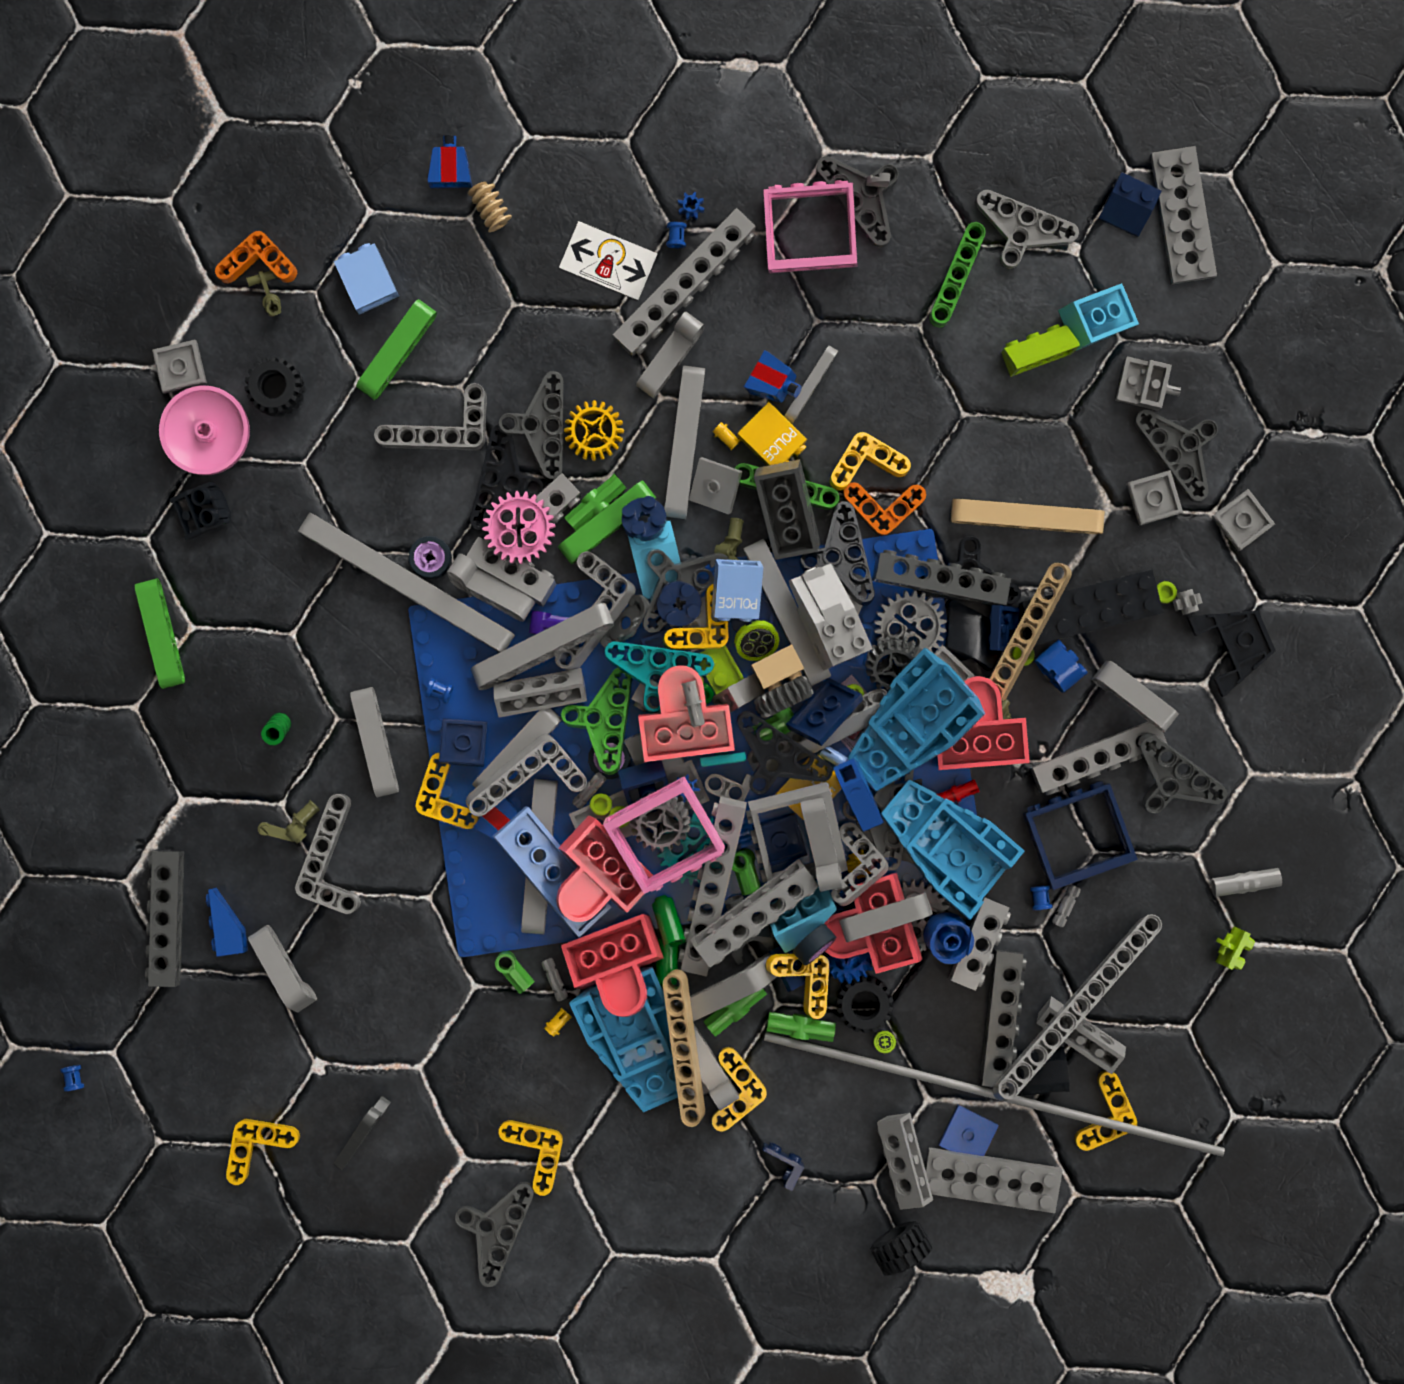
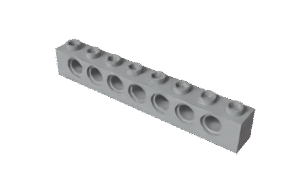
(734, 223)
(733, 811)

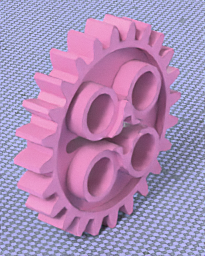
(498, 529)

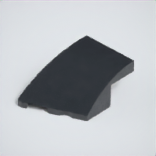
(969, 635)

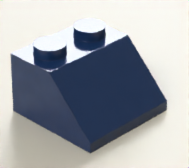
(1129, 204)
(642, 780)

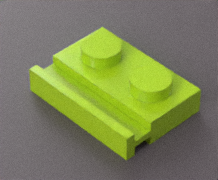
(724, 671)

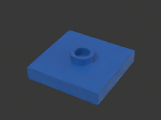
(968, 1132)

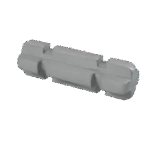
(590, 789)
(1066, 905)
(554, 979)

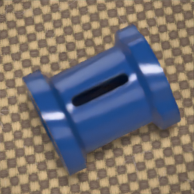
(676, 235)
(439, 690)
(1041, 897)
(69, 1073)

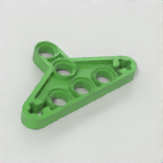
(603, 730)

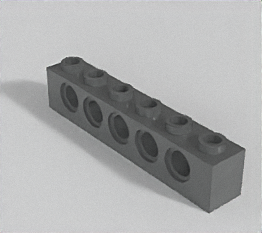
(884, 573)
(173, 908)
(1001, 961)

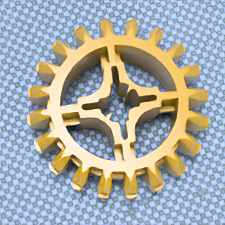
(600, 421)

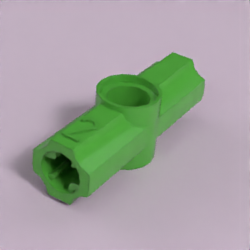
(595, 502)
(732, 1013)
(801, 1026)

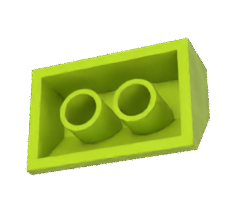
(1039, 349)

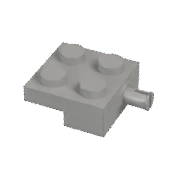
(1145, 383)

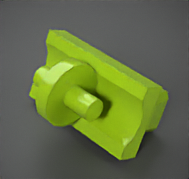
(1232, 947)

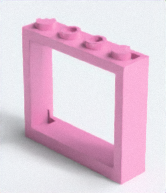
(798, 190)
(647, 803)

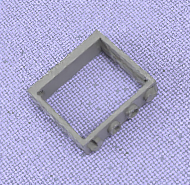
(786, 799)

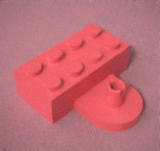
(670, 732)
(992, 739)
(599, 874)
(887, 948)
(613, 963)

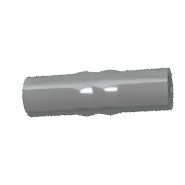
(1246, 882)

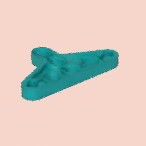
(646, 668)

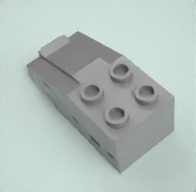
(829, 616)

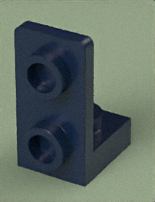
(791, 1174)

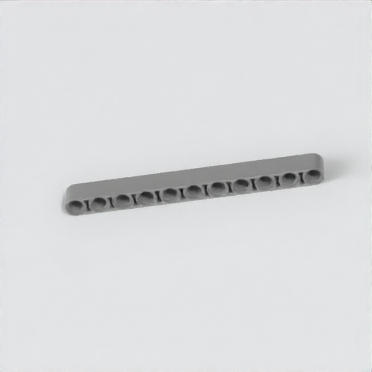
(406, 583)
(1069, 1012)

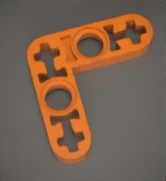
(254, 253)
(888, 514)

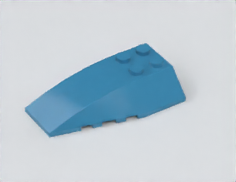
(916, 720)
(950, 845)
(633, 1046)

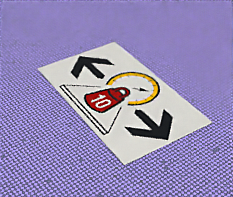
(608, 260)

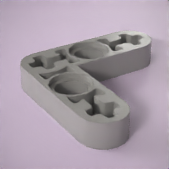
(867, 862)

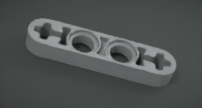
(811, 384)

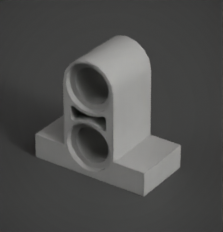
(739, 693)
(727, 784)

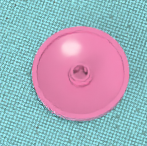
(204, 430)

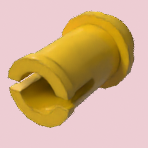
(726, 435)
(557, 1022)

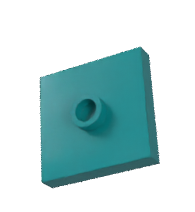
(723, 758)

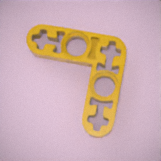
(868, 452)
(705, 633)
(437, 803)
(807, 971)
(744, 1094)
(1116, 1112)
(248, 1142)
(545, 1150)

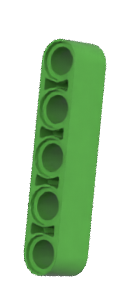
(961, 265)
(396, 349)
(818, 490)
(601, 525)
(160, 633)

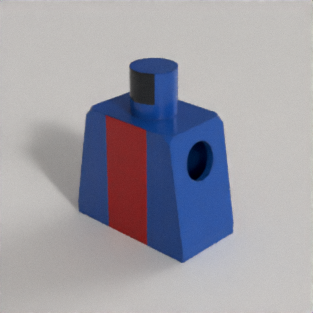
(449, 166)
(772, 379)
(497, 818)

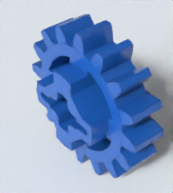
(851, 967)

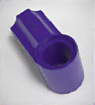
(541, 621)

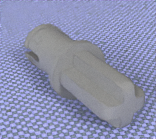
(693, 703)

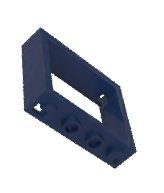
(1095, 868)

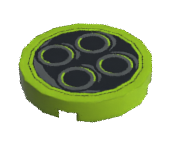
(756, 640)

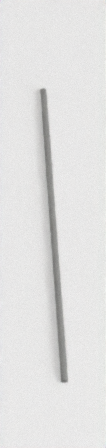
(987, 1092)

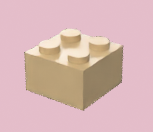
(777, 668)

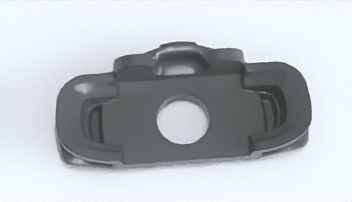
(636, 612)

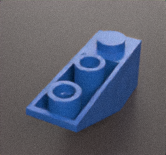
(858, 794)
(227, 928)

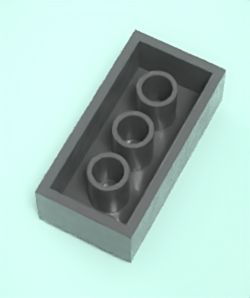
(787, 509)

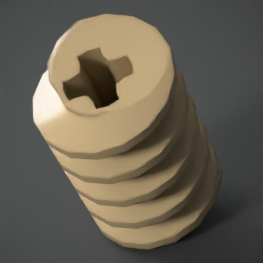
(489, 206)

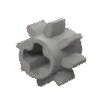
(1187, 601)

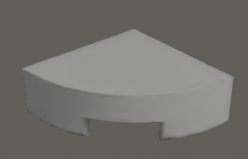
(881, 181)

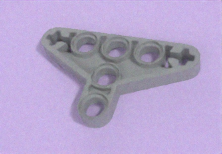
(1034, 233)

